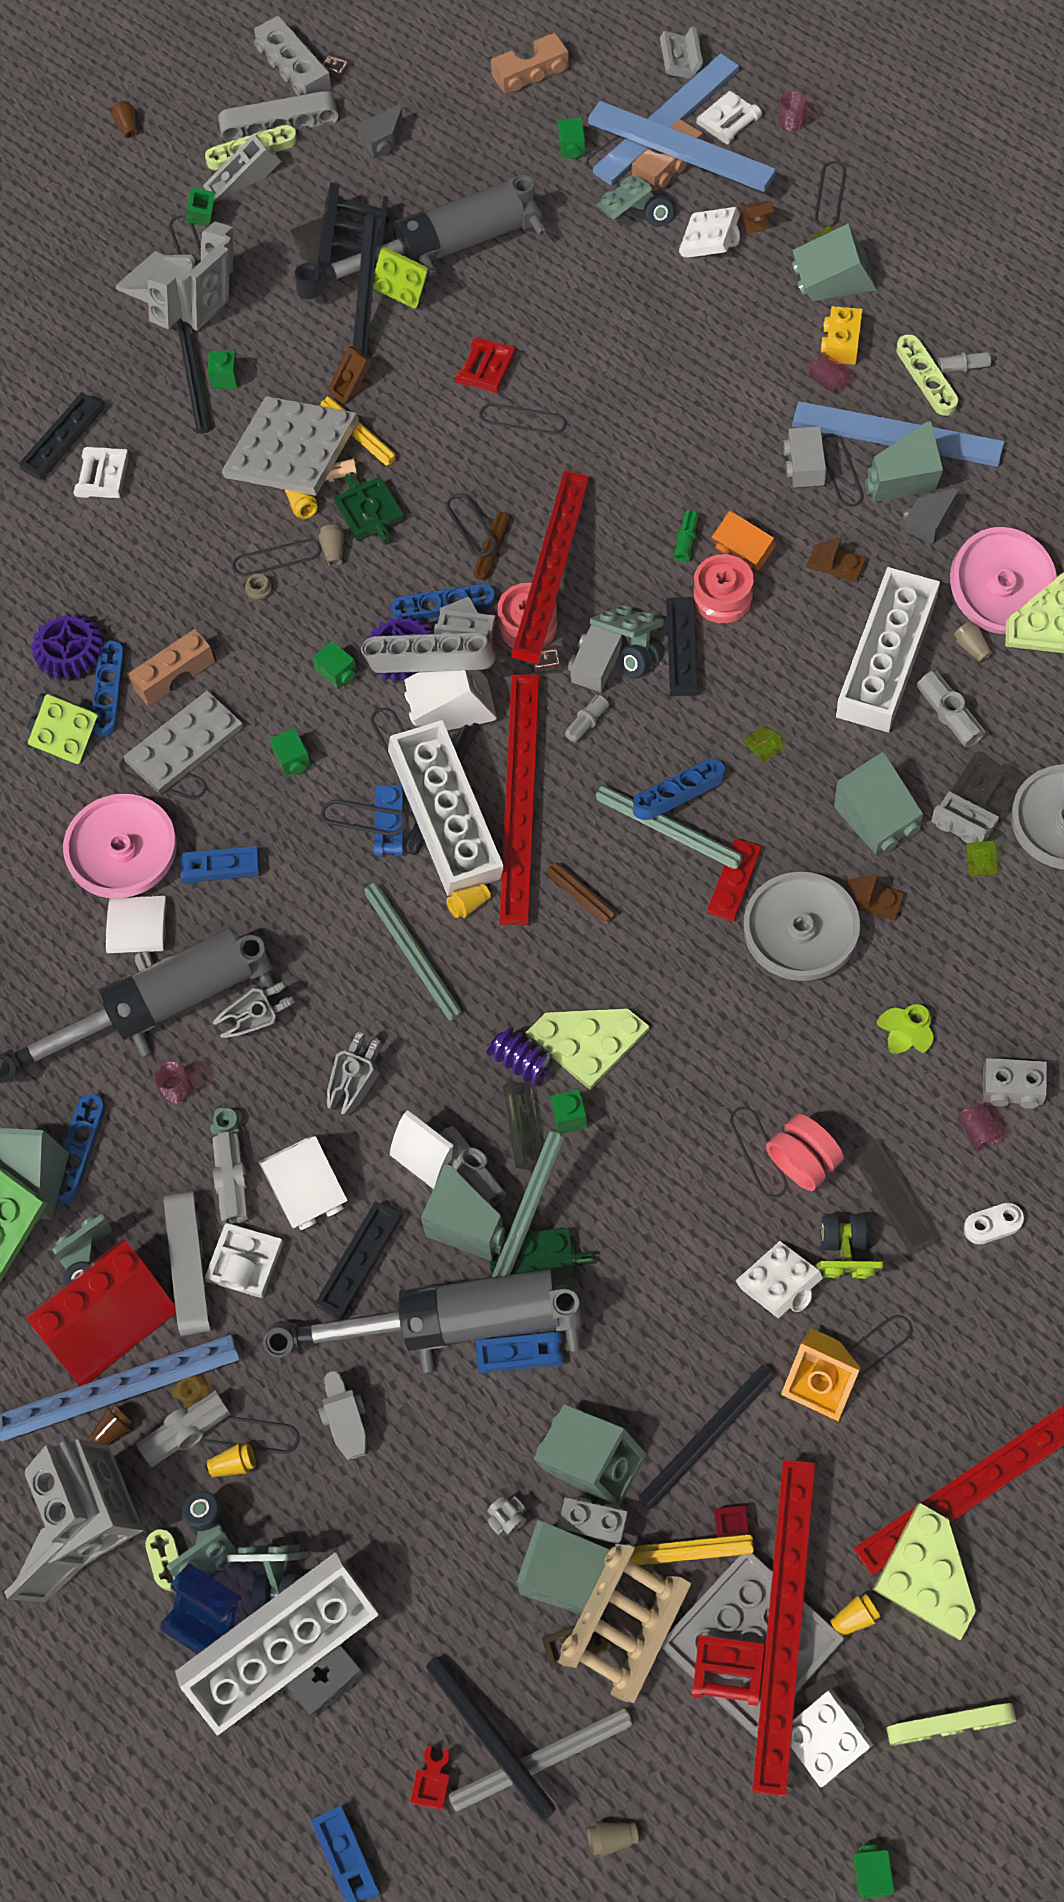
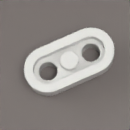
(994, 1222)

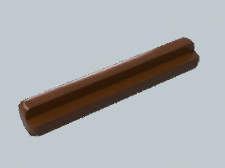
(498, 530)
(581, 893)

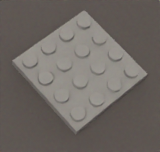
(290, 445)
(739, 1610)

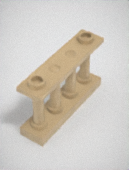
(655, 1623)

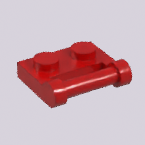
(492, 368)
(731, 1659)

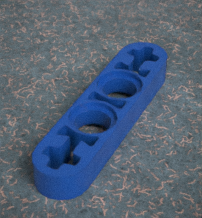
(442, 599)
(111, 689)
(659, 804)
(81, 1149)

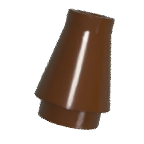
(125, 117)
(111, 1426)

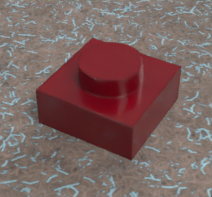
(731, 1521)

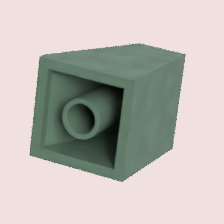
(833, 266)
(906, 466)
(877, 805)
(34, 1161)
(462, 1217)
(590, 1455)
(560, 1568)

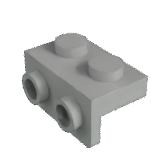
(681, 53)
(465, 622)
(964, 819)
(593, 1520)

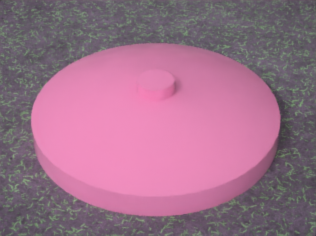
(998, 575)
(120, 846)

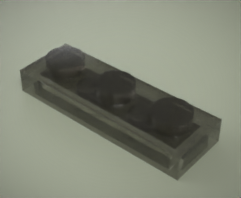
(523, 1124)

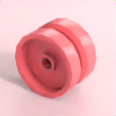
(723, 588)
(511, 610)
(805, 1152)

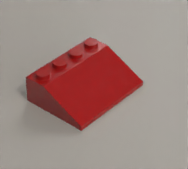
(101, 1313)

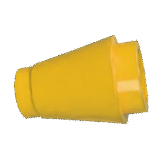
(302, 502)
(467, 900)
(233, 1461)
(855, 1616)

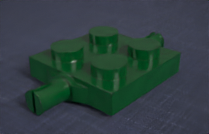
(368, 508)
(548, 1251)

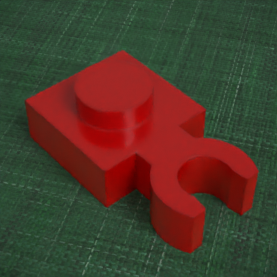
(431, 1785)

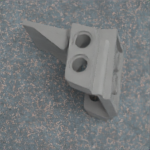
(181, 289)
(95, 1519)

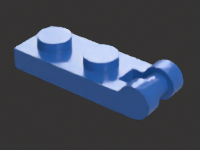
(389, 798)
(219, 864)
(519, 1352)
(344, 1855)

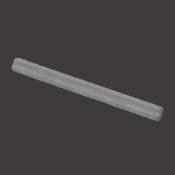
(543, 1758)

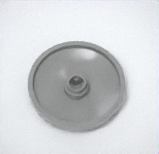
(1039, 816)
(801, 926)

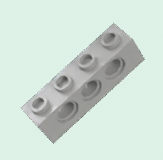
(291, 58)

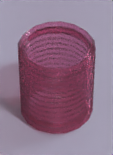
(792, 111)
(828, 371)
(167, 1071)
(980, 1125)

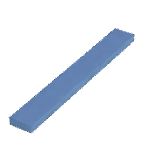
(677, 107)
(682, 146)
(889, 431)
(117, 1387)

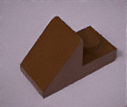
(754, 216)
(349, 377)
(830, 559)
(874, 898)

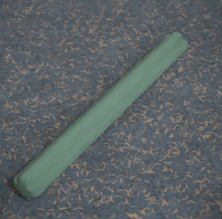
(672, 829)
(413, 952)
(529, 1204)

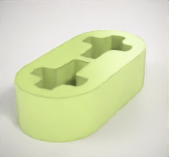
(156, 1560)

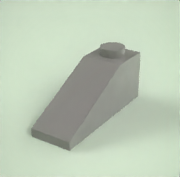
(245, 167)

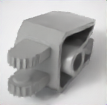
(253, 1010)
(353, 1074)
(343, 1416)

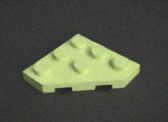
(1040, 621)
(588, 1041)
(928, 1574)

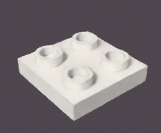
(711, 232)
(244, 1260)
(780, 1280)
(828, 1738)

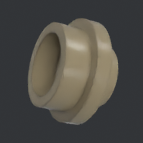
(258, 580)

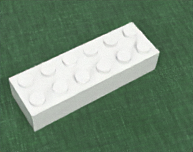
(887, 649)
(445, 807)
(275, 1644)

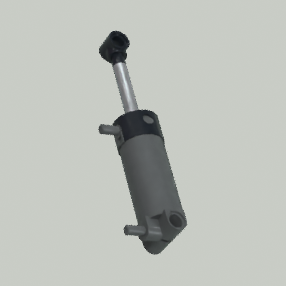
(442, 231)
(157, 993)
(454, 1314)

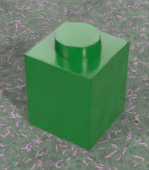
(571, 138)
(200, 206)
(223, 369)
(335, 665)
(290, 752)
(568, 1111)
(872, 1872)

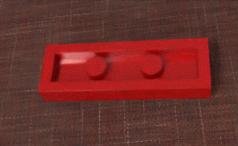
(734, 882)

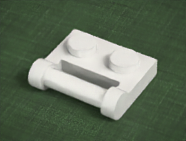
(724, 112)
(109, 472)

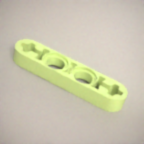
(267, 136)
(931, 373)
(951, 1723)

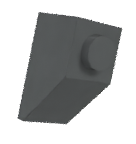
(381, 131)
(929, 514)

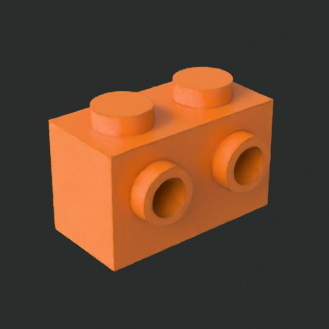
(743, 540)

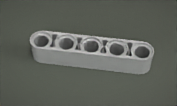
(293, 111)
(428, 652)
(186, 1263)

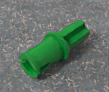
(686, 536)

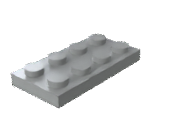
(183, 742)

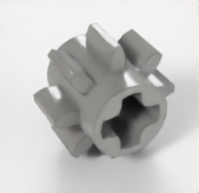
(506, 1515)

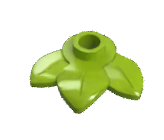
(904, 1031)

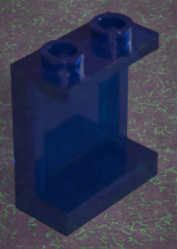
(201, 1609)

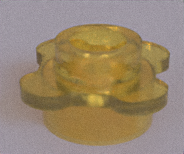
(180, 1391)

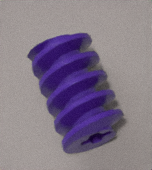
(519, 1056)

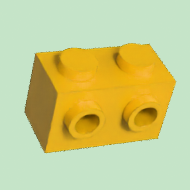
(843, 334)

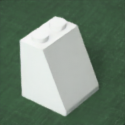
(449, 696)
(303, 1182)

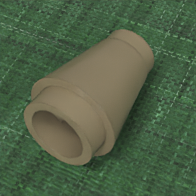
(332, 544)
(972, 641)
(611, 1837)

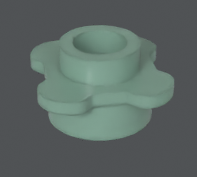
(226, 1114)

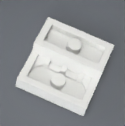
(136, 924)
(420, 1149)

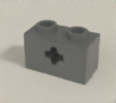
(318, 1696)

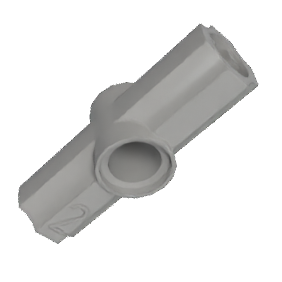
(959, 720)
(471, 1165)
(229, 1178)
(183, 1429)

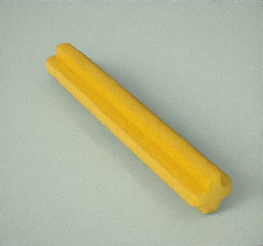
(366, 437)
(692, 1550)

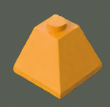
(821, 1375)

